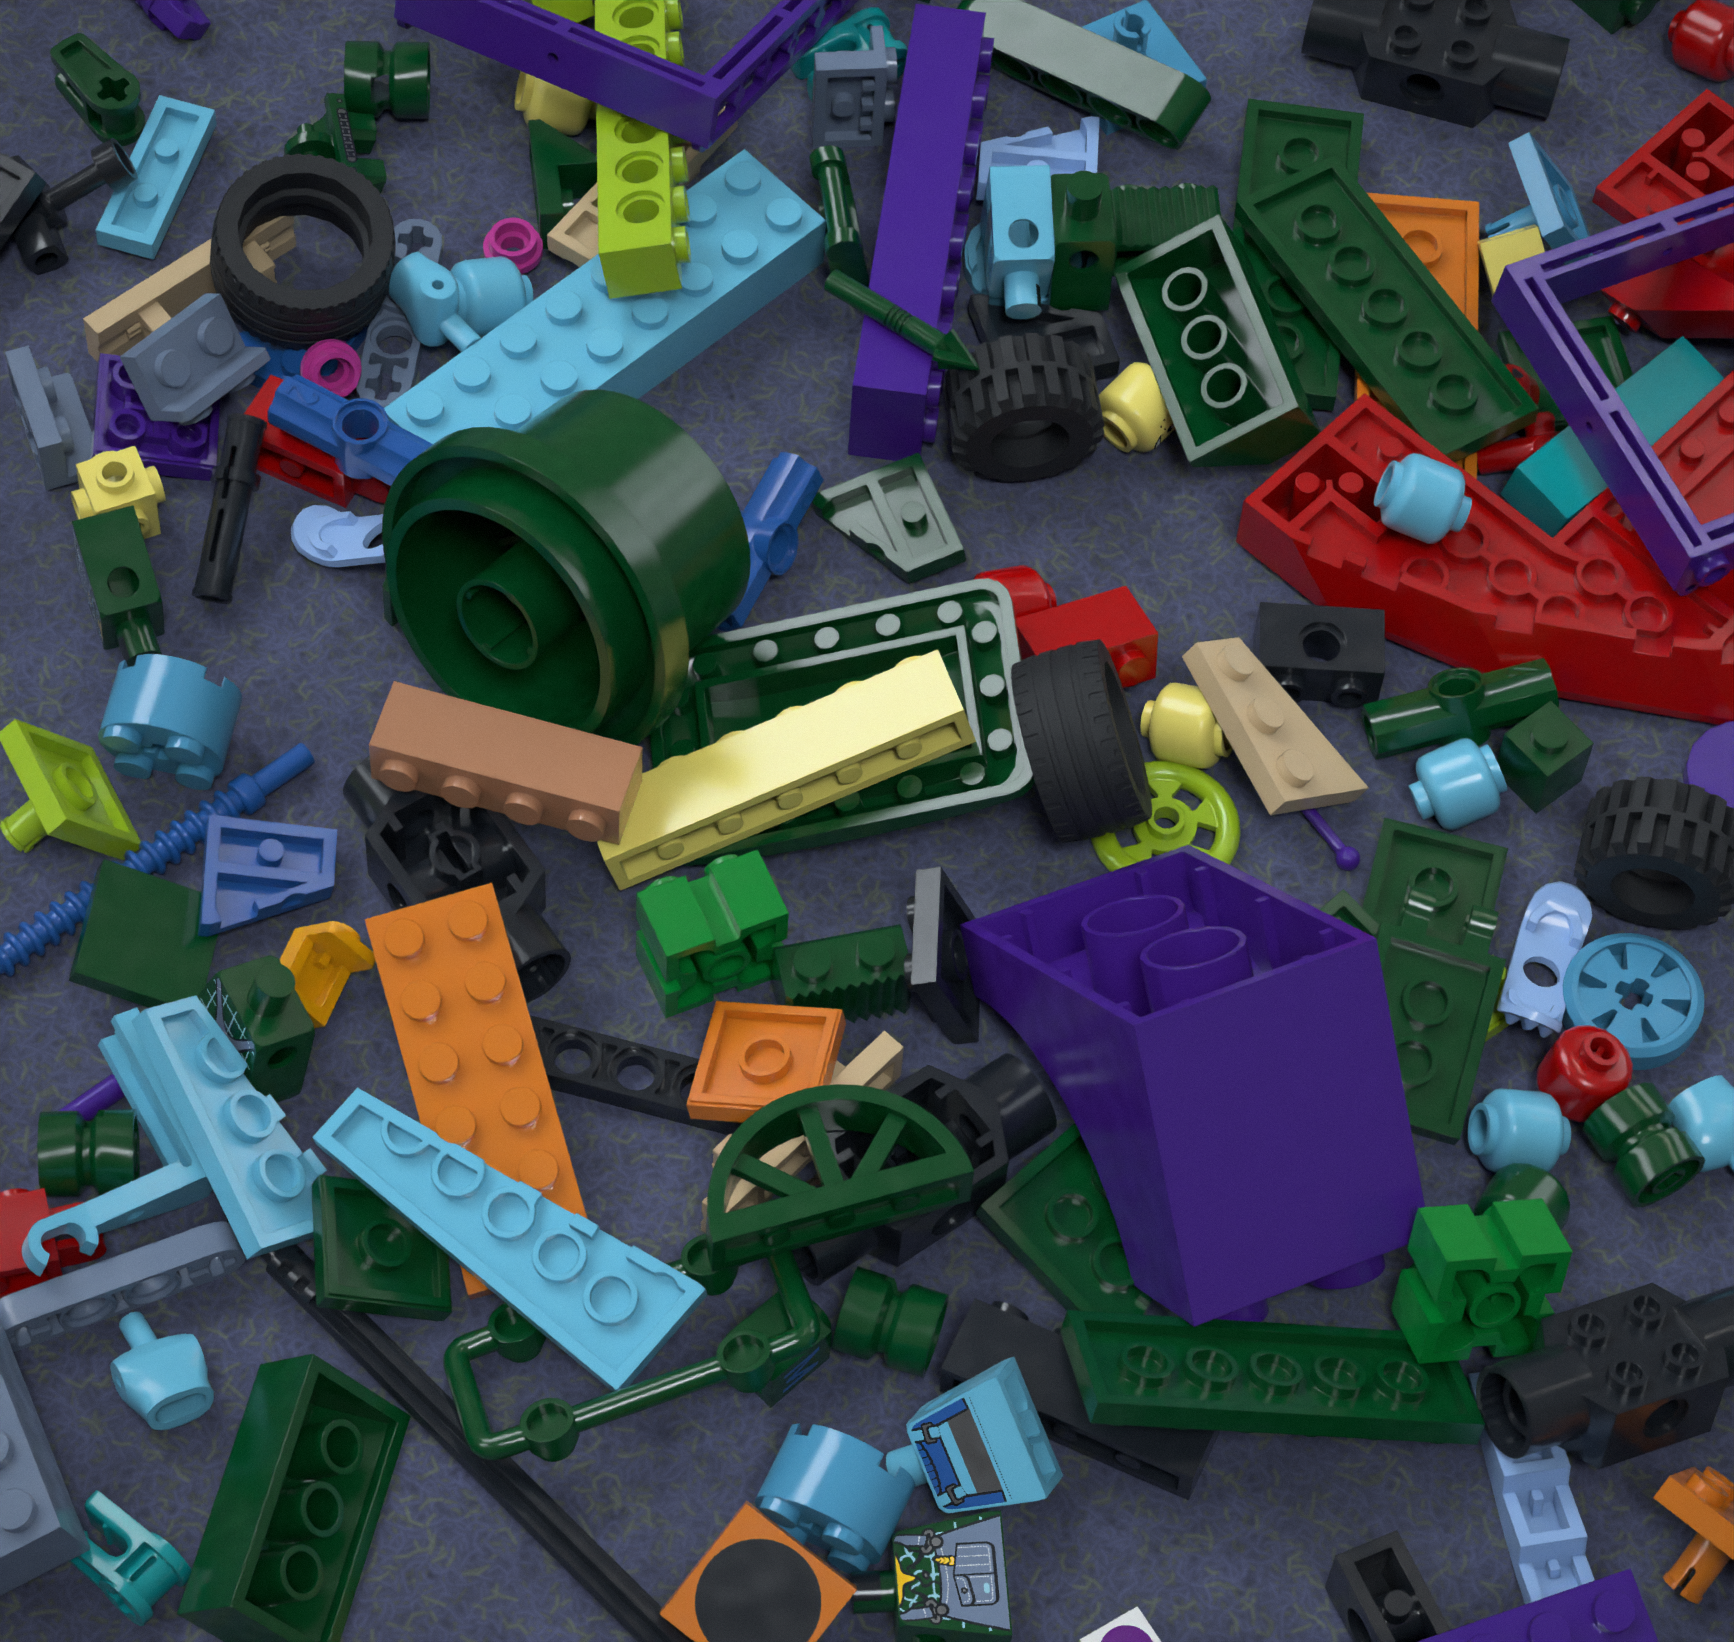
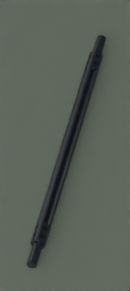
(500, 1478)

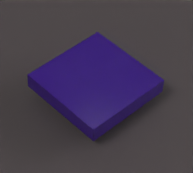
(123, 423)

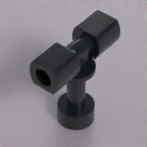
(37, 231)

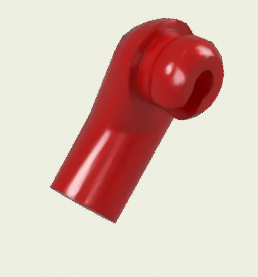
(1510, 453)

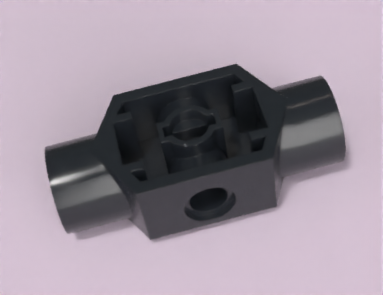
(1439, 55)
(432, 849)
(994, 1120)
(1614, 1377)

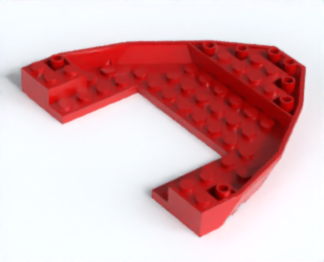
(1501, 583)

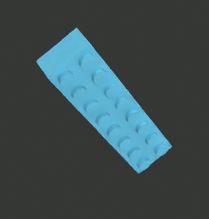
(746, 249)

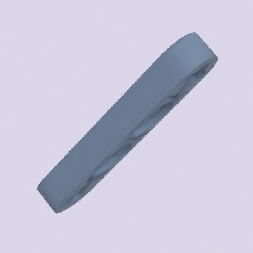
(393, 322)
(120, 1284)

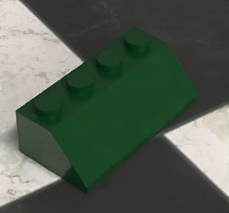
(1216, 349)
(295, 1507)

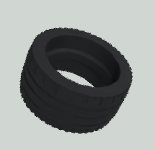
(316, 189)
(1081, 741)

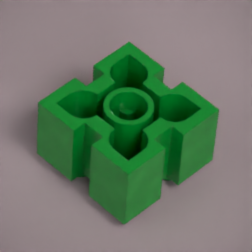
(709, 931)
(1479, 1279)

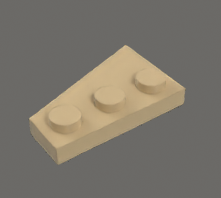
(1269, 732)

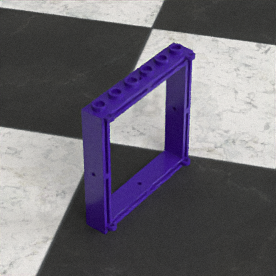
(625, 75)
(1531, 307)

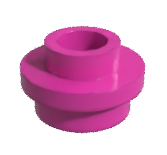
(516, 234)
(349, 367)

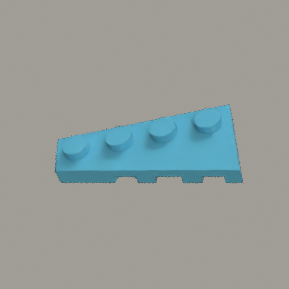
(232, 1127)

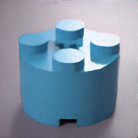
(169, 720)
(835, 1495)

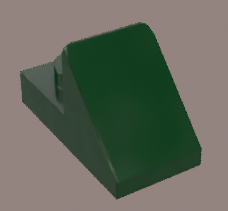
(559, 174)

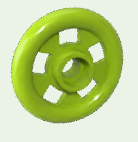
(1214, 813)

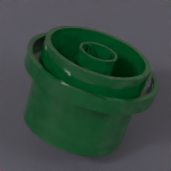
(566, 563)

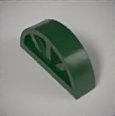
(840, 1206)

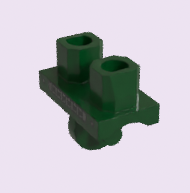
(340, 137)

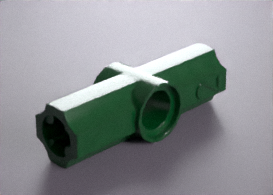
(1457, 707)

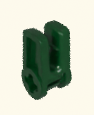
(98, 89)

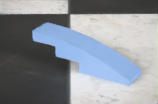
(1538, 1517)

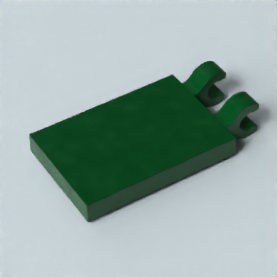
(1439, 1010)

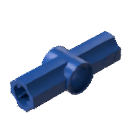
(335, 423)
(772, 525)

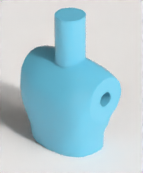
(430, 302)
(1708, 1119)
(161, 1377)

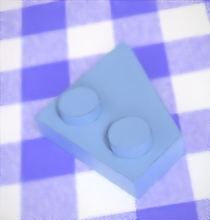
(1063, 152)

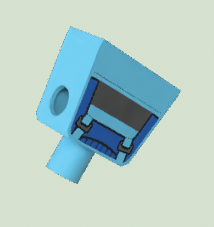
(1018, 237)
(980, 1444)

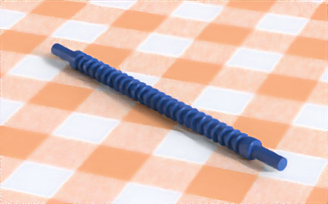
(244, 795)

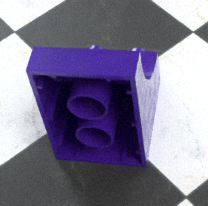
(1220, 1073)

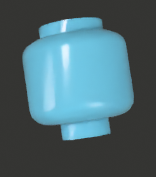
(490, 292)
(1422, 498)
(1458, 784)
(1518, 1129)

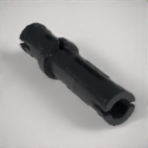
(232, 494)

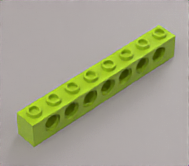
(641, 166)

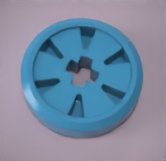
(1640, 965)

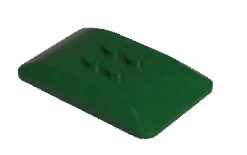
(765, 668)

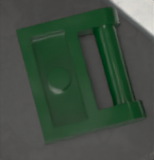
(838, 208)

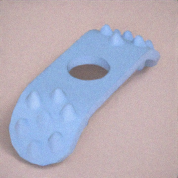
(336, 537)
(1549, 935)

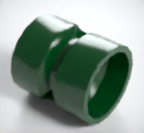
(408, 74)
(1648, 1151)
(87, 1153)
(890, 1322)

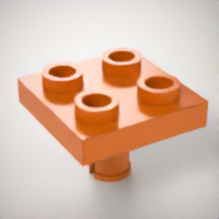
(1707, 1506)

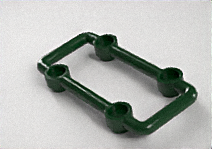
(553, 1426)

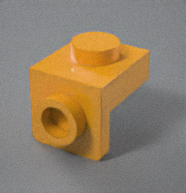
(321, 962)

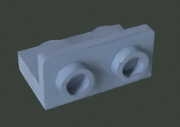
(853, 94)
(192, 362)
(50, 418)

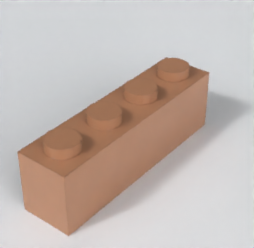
(505, 763)

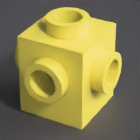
(119, 481)

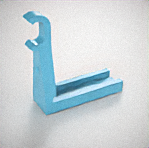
(161, 1191)

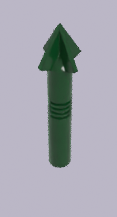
(945, 348)

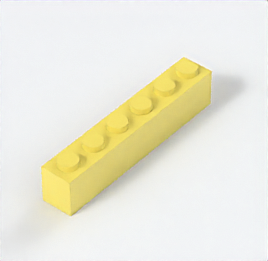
(789, 767)

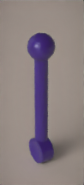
(1346, 856)

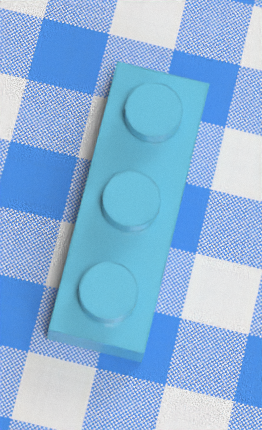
(164, 164)

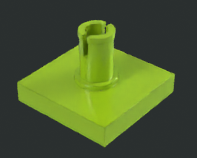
(66, 794)

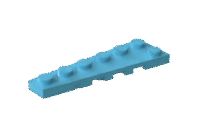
(555, 1268)

